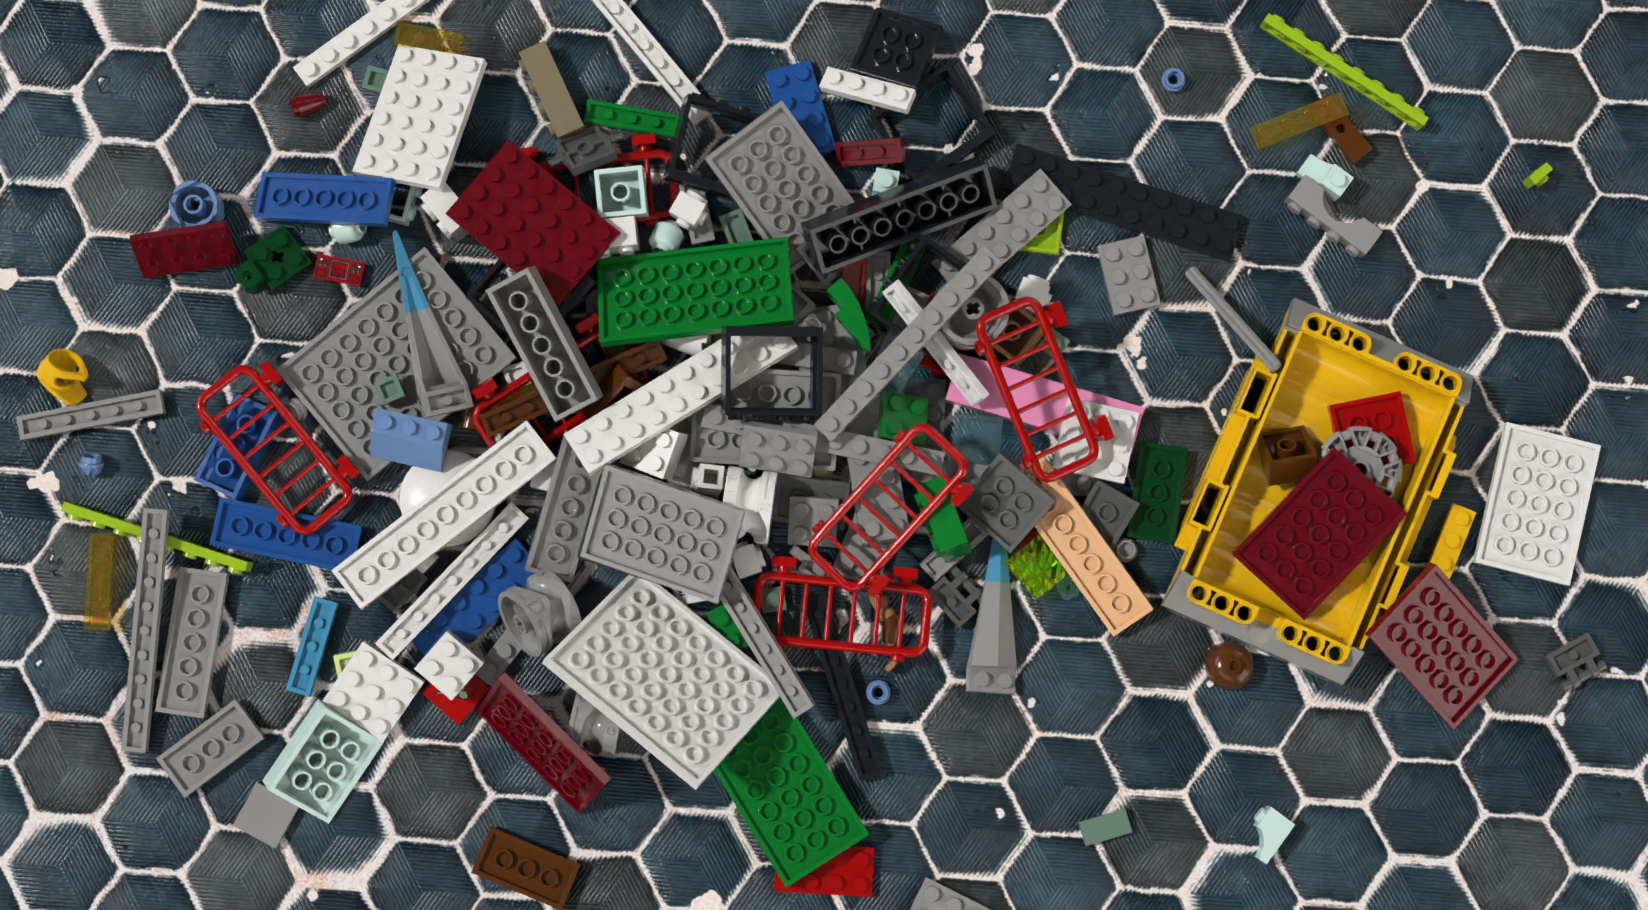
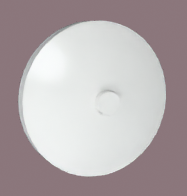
(422, 482)

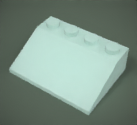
(322, 762)

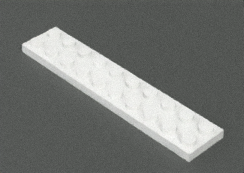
(671, 399)
(444, 515)

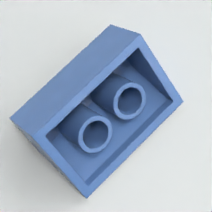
(409, 439)

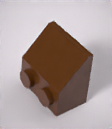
(1286, 454)

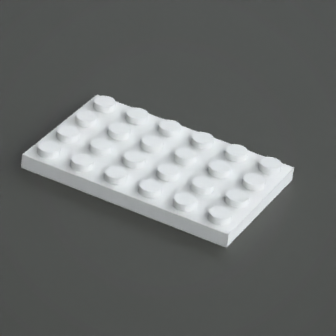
(420, 117)
(1536, 504)

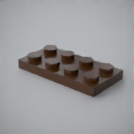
(526, 868)

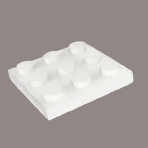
(1113, 454)
(373, 691)

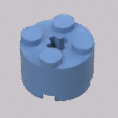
(184, 204)

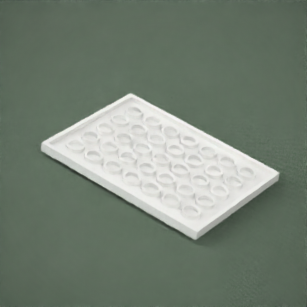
(664, 677)

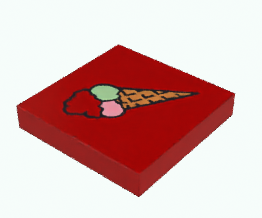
(463, 702)

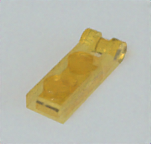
(427, 38)

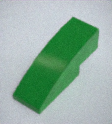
(850, 314)

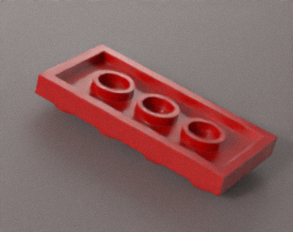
(844, 874)

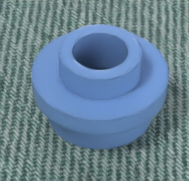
(1173, 72)
(870, 692)

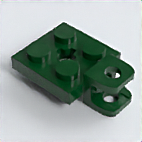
(260, 263)

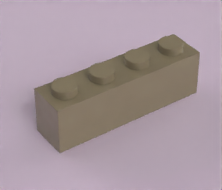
(551, 90)

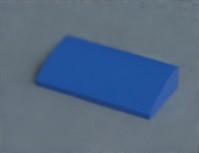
(218, 467)

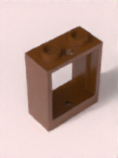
(612, 386)

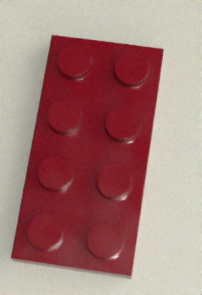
(184, 249)

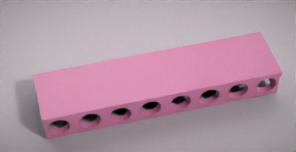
(1027, 394)

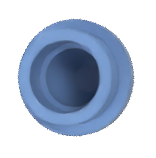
(91, 464)

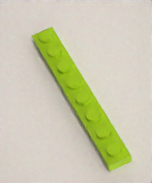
(1349, 75)
(125, 527)

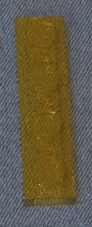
(1299, 120)
(99, 581)

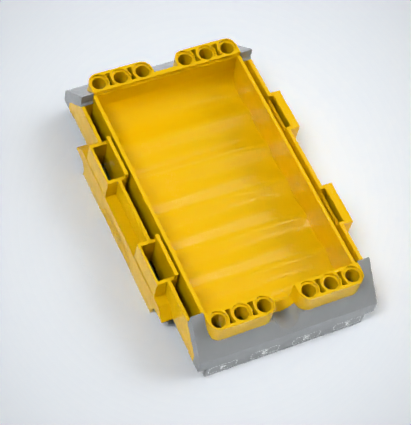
(1311, 377)

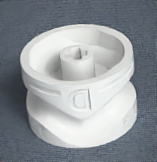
(756, 498)

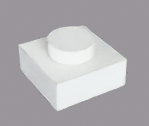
(515, 371)

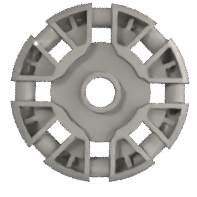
(1367, 456)

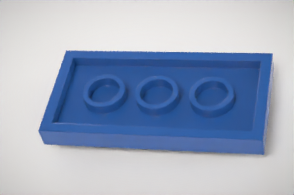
(801, 95)

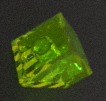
(1036, 567)

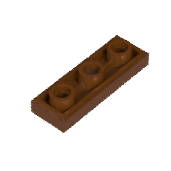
(1349, 141)

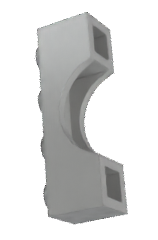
(1308, 201)

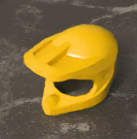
(60, 378)

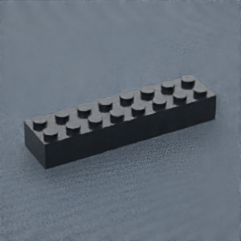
(899, 215)

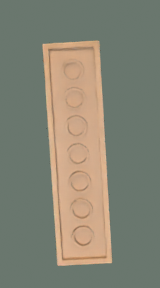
(1089, 558)

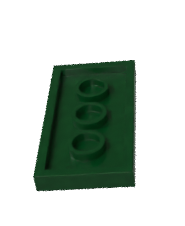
(1159, 491)

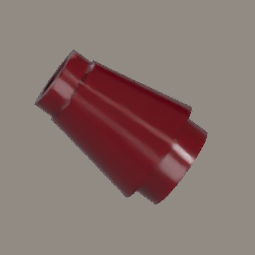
(306, 104)

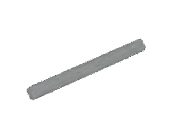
(1233, 319)

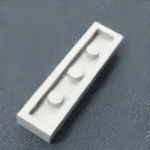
(867, 90)

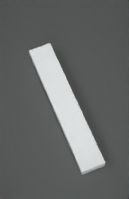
(938, 346)

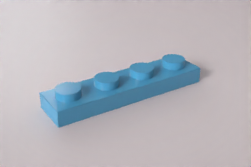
(312, 646)

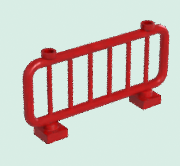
(645, 152)
(263, 382)
(491, 398)
(1099, 425)
(953, 486)
(904, 586)

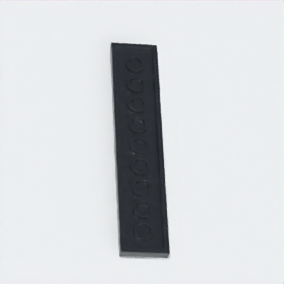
(1131, 204)

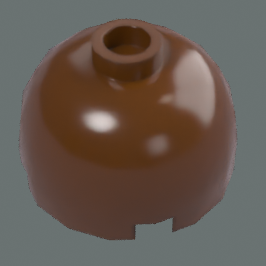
(1229, 665)

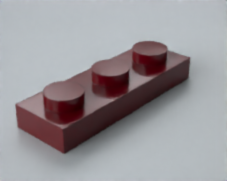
(870, 151)

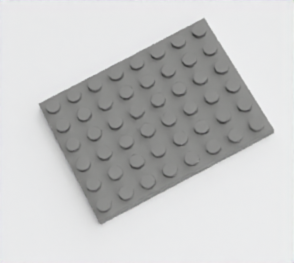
(371, 342)

